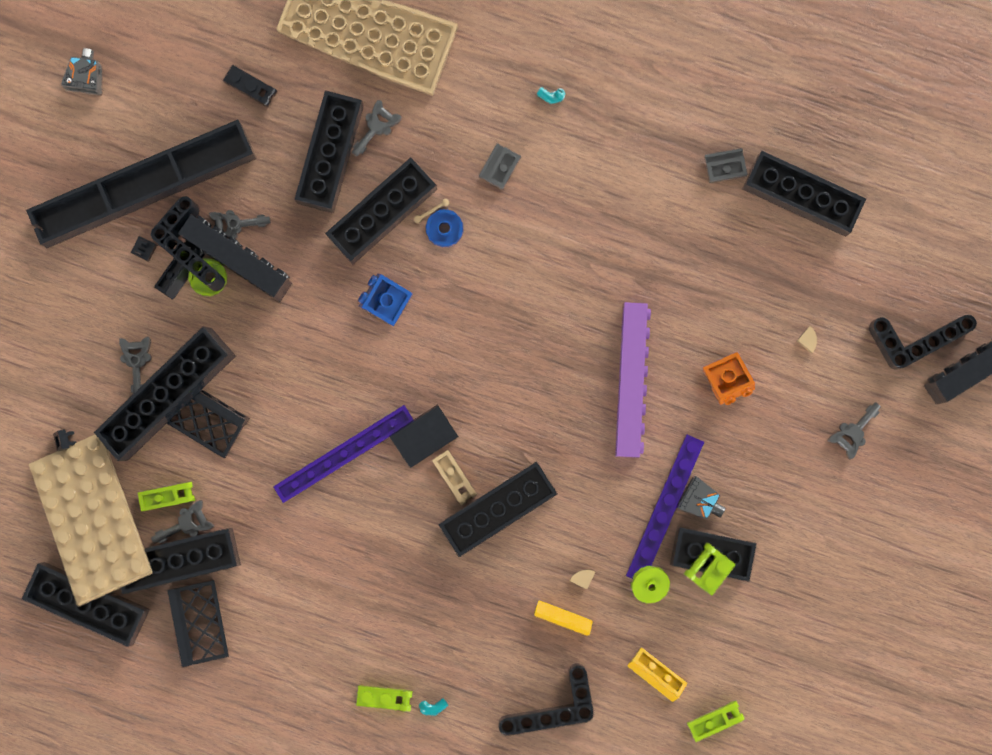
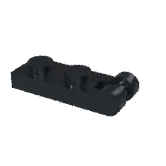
(249, 85)

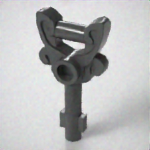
(376, 126)
(234, 223)
(135, 361)
(854, 432)
(185, 524)

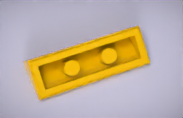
(563, 618)
(657, 674)

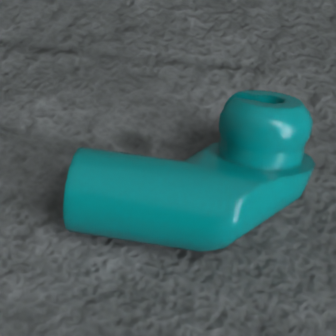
(553, 97)
(433, 710)

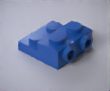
(384, 299)

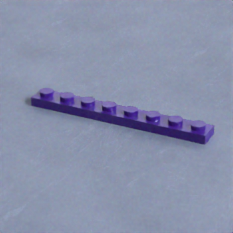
(342, 454)
(666, 504)

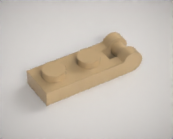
(454, 476)

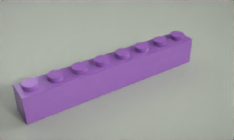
(632, 380)

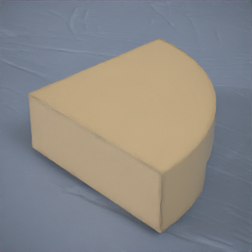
(808, 339)
(583, 578)

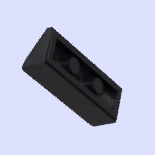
(175, 275)

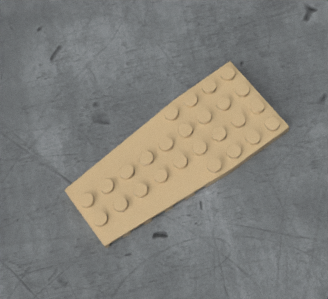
(375, 37)

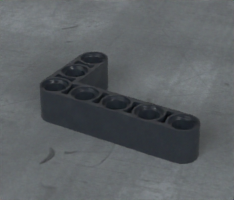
(182, 251)
(921, 344)
(554, 712)

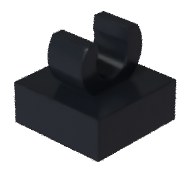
(143, 248)
(61, 439)

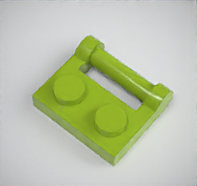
(714, 573)

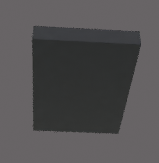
(423, 436)

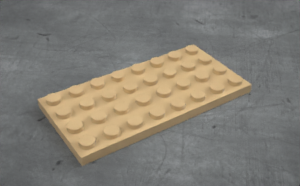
(90, 519)

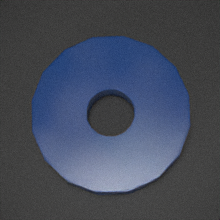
(444, 239)

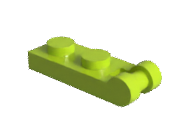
(165, 496)
(383, 698)
(715, 721)

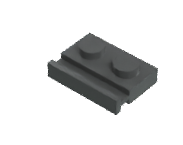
(725, 165)
(499, 166)

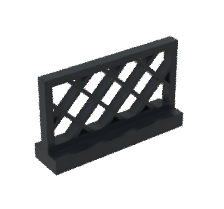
(220, 408)
(180, 625)

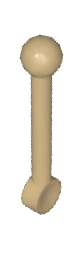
(418, 219)

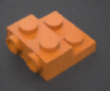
(729, 379)

